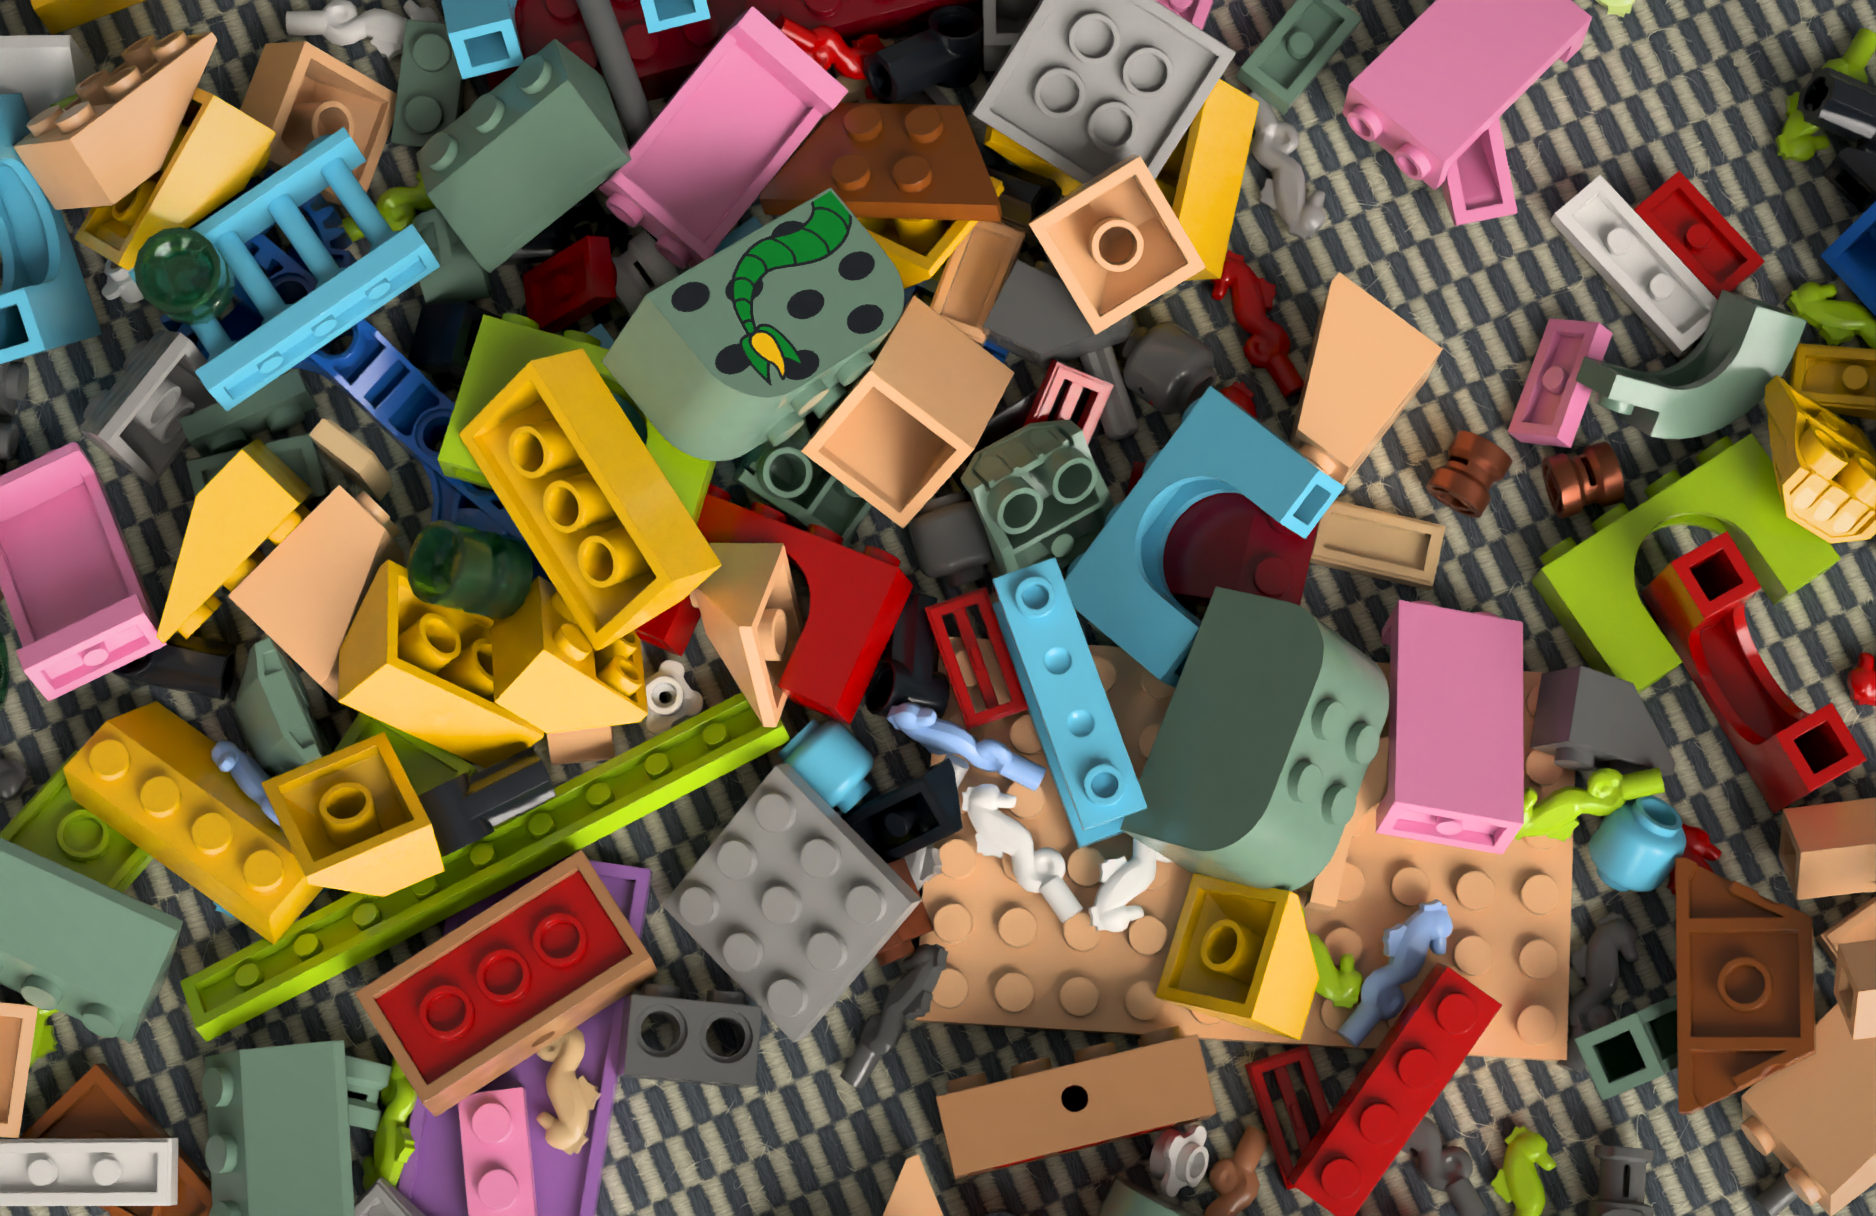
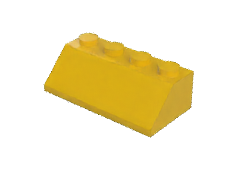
(588, 497)
(166, 795)

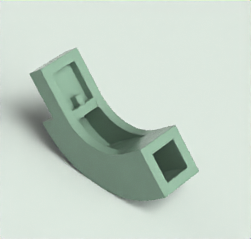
(1712, 385)
(1632, 1048)

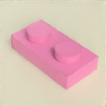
(1552, 397)
(497, 1153)

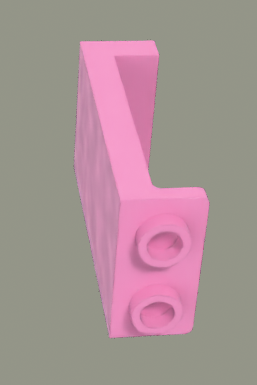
(1457, 76)
(721, 139)
(69, 574)
(1454, 727)

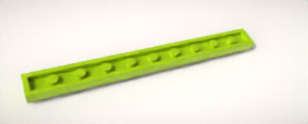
(577, 816)

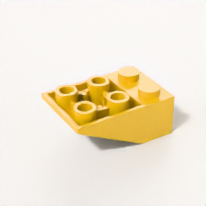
(230, 519)

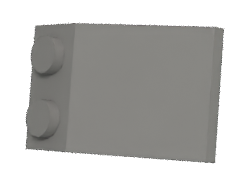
(142, 410)

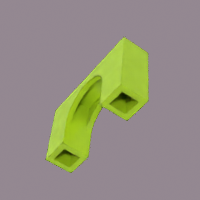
(501, 353)
(1594, 583)

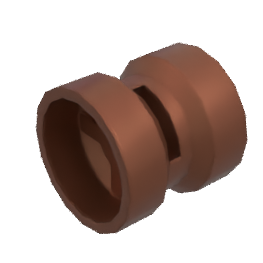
(1469, 474)
(1583, 479)

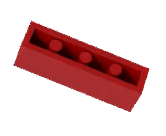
(1393, 1091)

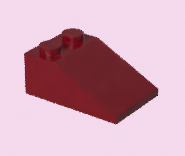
(1233, 547)

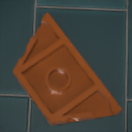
(890, 165)
(1739, 986)

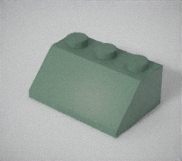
(524, 154)
(80, 944)
(279, 1131)

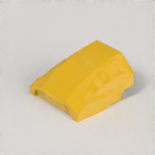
(1821, 466)

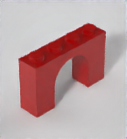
(850, 611)
(1703, 615)

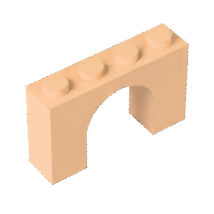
(1831, 854)

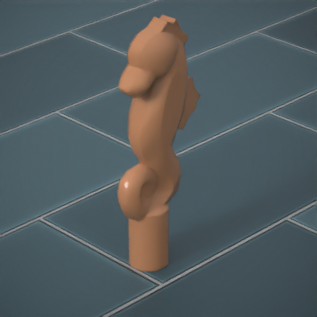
(1236, 1176)

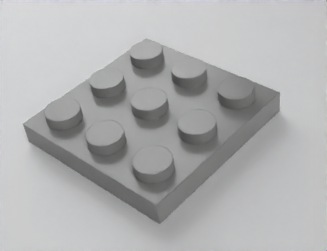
(1102, 83)
(791, 902)

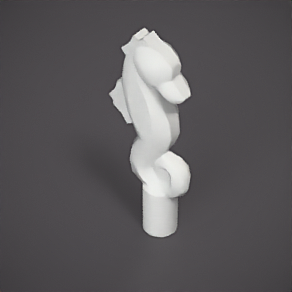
(343, 26)
(999, 834)
(1120, 883)

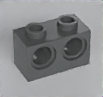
(688, 1055)

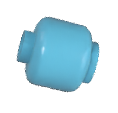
(830, 762)
(1638, 844)

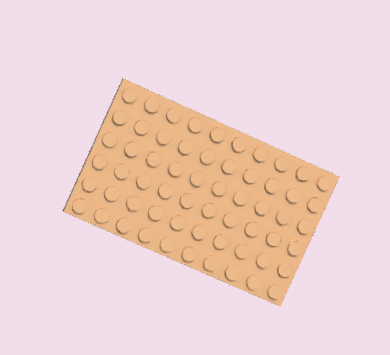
(1027, 970)

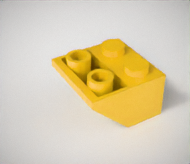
(556, 677)

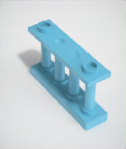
(341, 294)
(1067, 702)

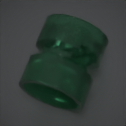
(184, 276)
(469, 569)

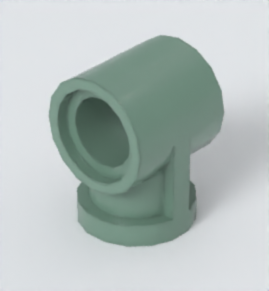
(460, 274)

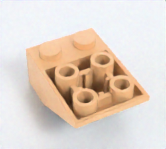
(117, 124)

